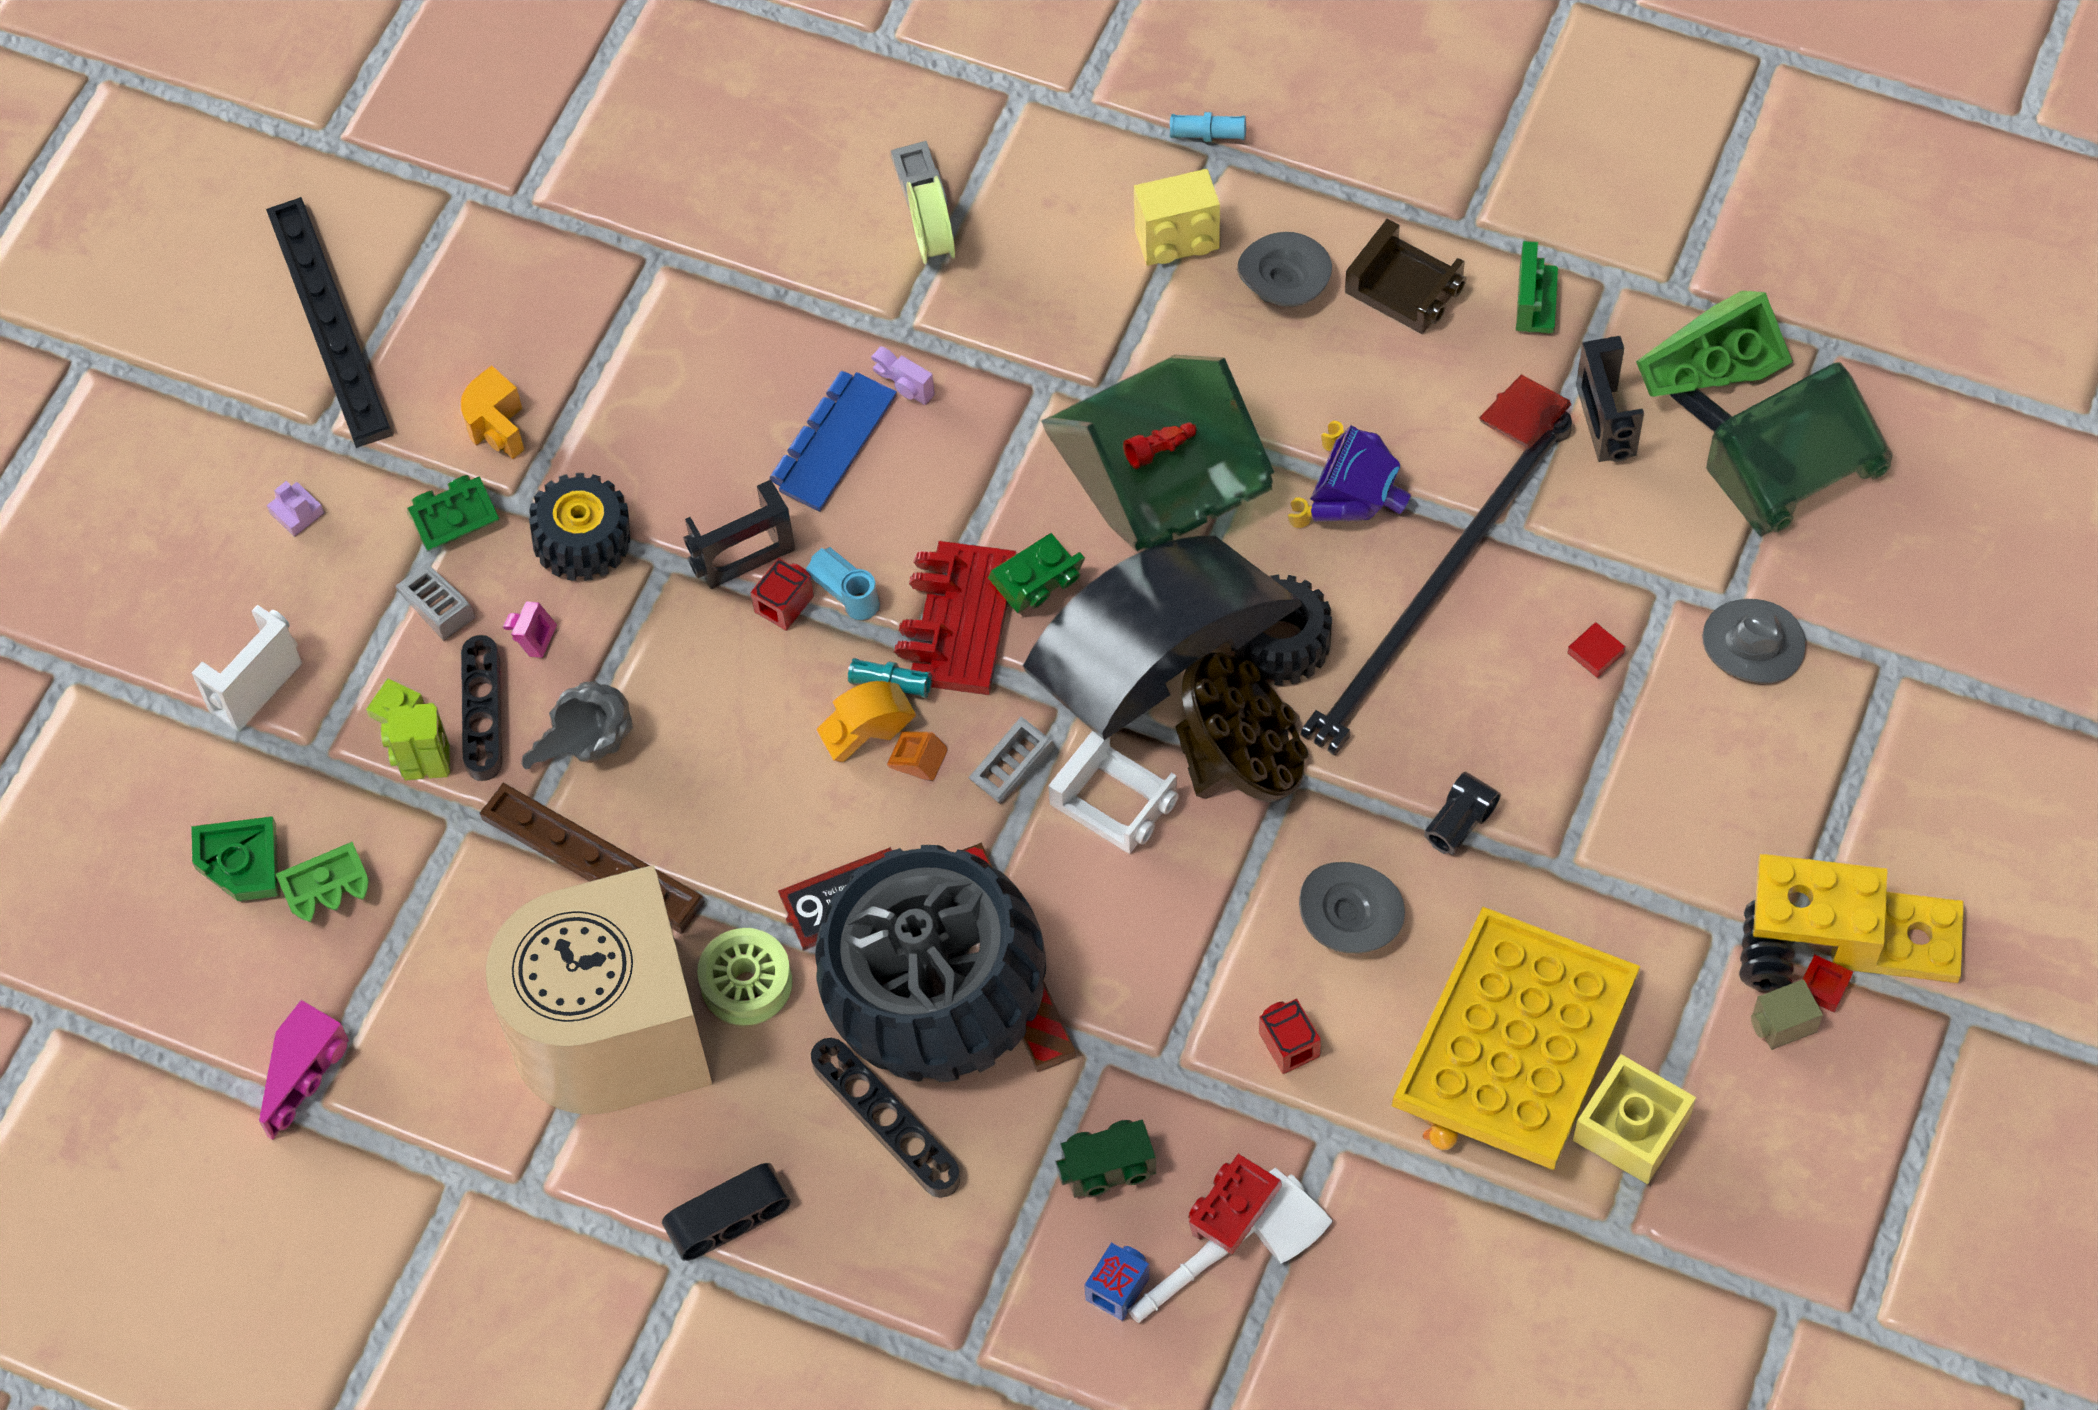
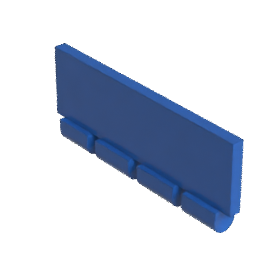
(840, 435)

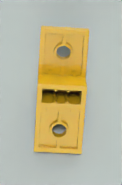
(1858, 918)

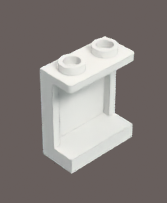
(253, 674)

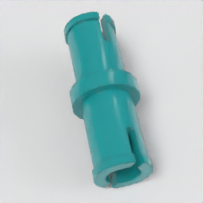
(909, 680)

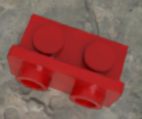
(1234, 1203)

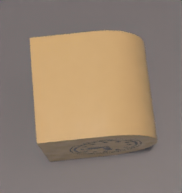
(596, 996)

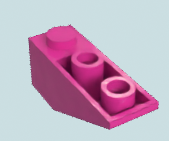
(299, 1057)

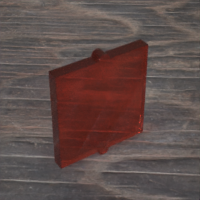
(1525, 411)

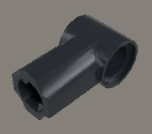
(1465, 806)

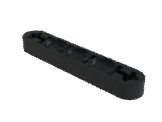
(889, 1136)

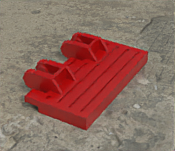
(961, 624)

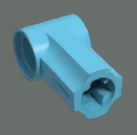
(845, 582)

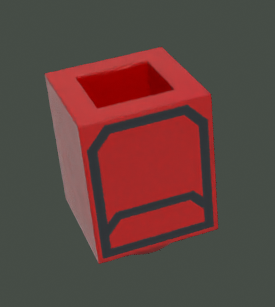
(782, 593)
(1289, 1035)

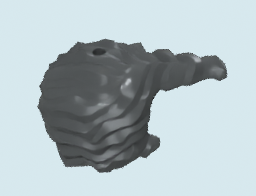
(584, 723)

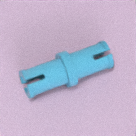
(1208, 126)

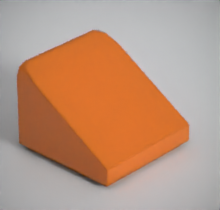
(918, 754)

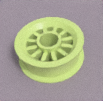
(930, 219)
(717, 978)

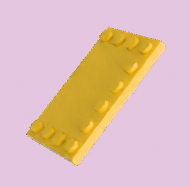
(1516, 1037)

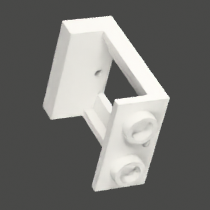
(1096, 754)

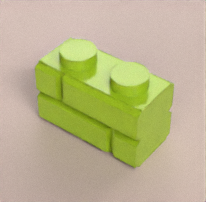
(417, 741)

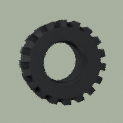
(1299, 654)

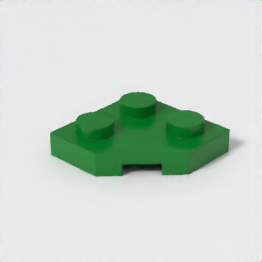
(238, 856)

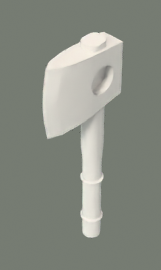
(1285, 1228)

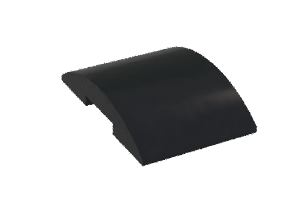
(1149, 623)

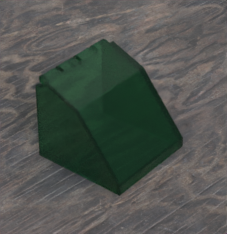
(1179, 486)

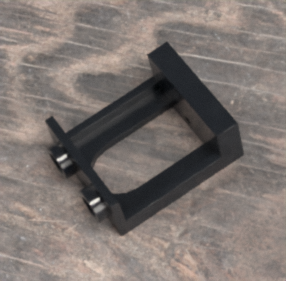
(1599, 369)
(771, 517)

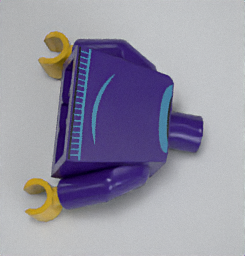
(1353, 481)

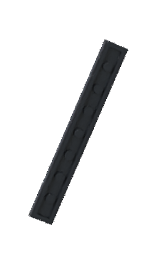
(329, 323)

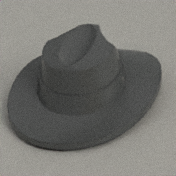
(1285, 268)
(1754, 640)
(1351, 907)

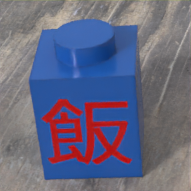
(1117, 1280)

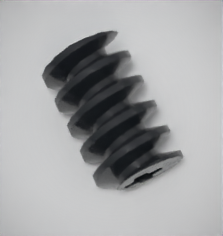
(1764, 959)

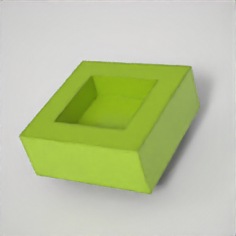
(392, 695)

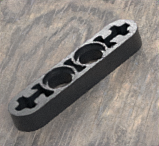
(477, 707)

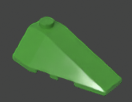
(1720, 347)

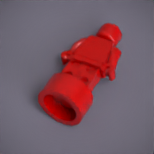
(1141, 449)

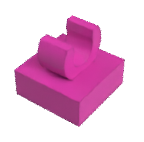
(531, 628)

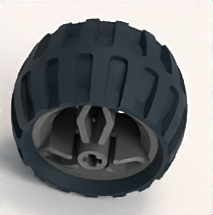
(913, 917)

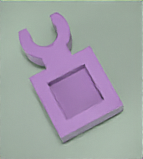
(908, 377)

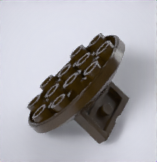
(1238, 731)

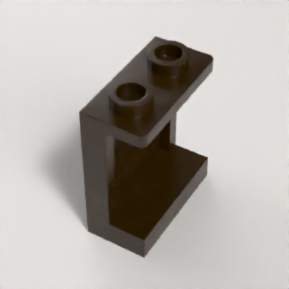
(1403, 279)

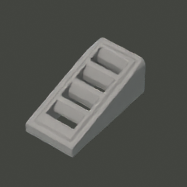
(449, 621)
(1011, 740)

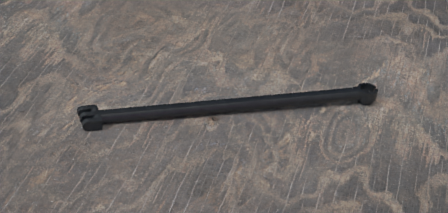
(1334, 721)

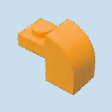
(486, 410)
(864, 712)

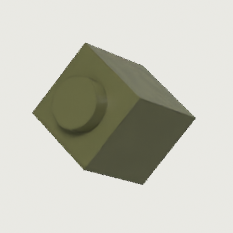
(1786, 1014)

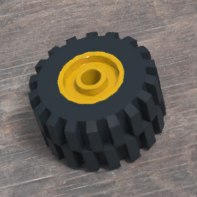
(579, 526)

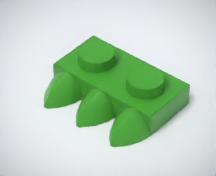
(324, 881)

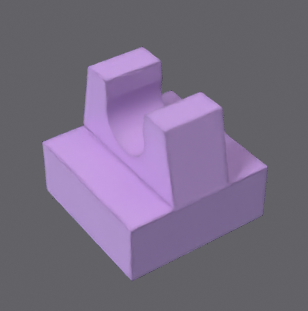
(294, 507)

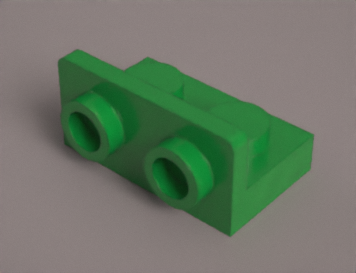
(1536, 292)
(452, 513)
(1036, 572)

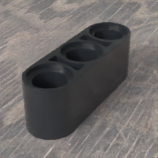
(726, 1211)

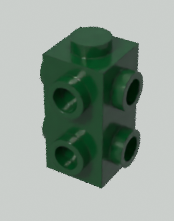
(1106, 1159)

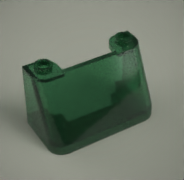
(1796, 447)

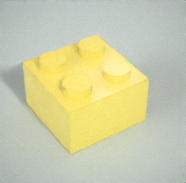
(1177, 217)
(1634, 1118)

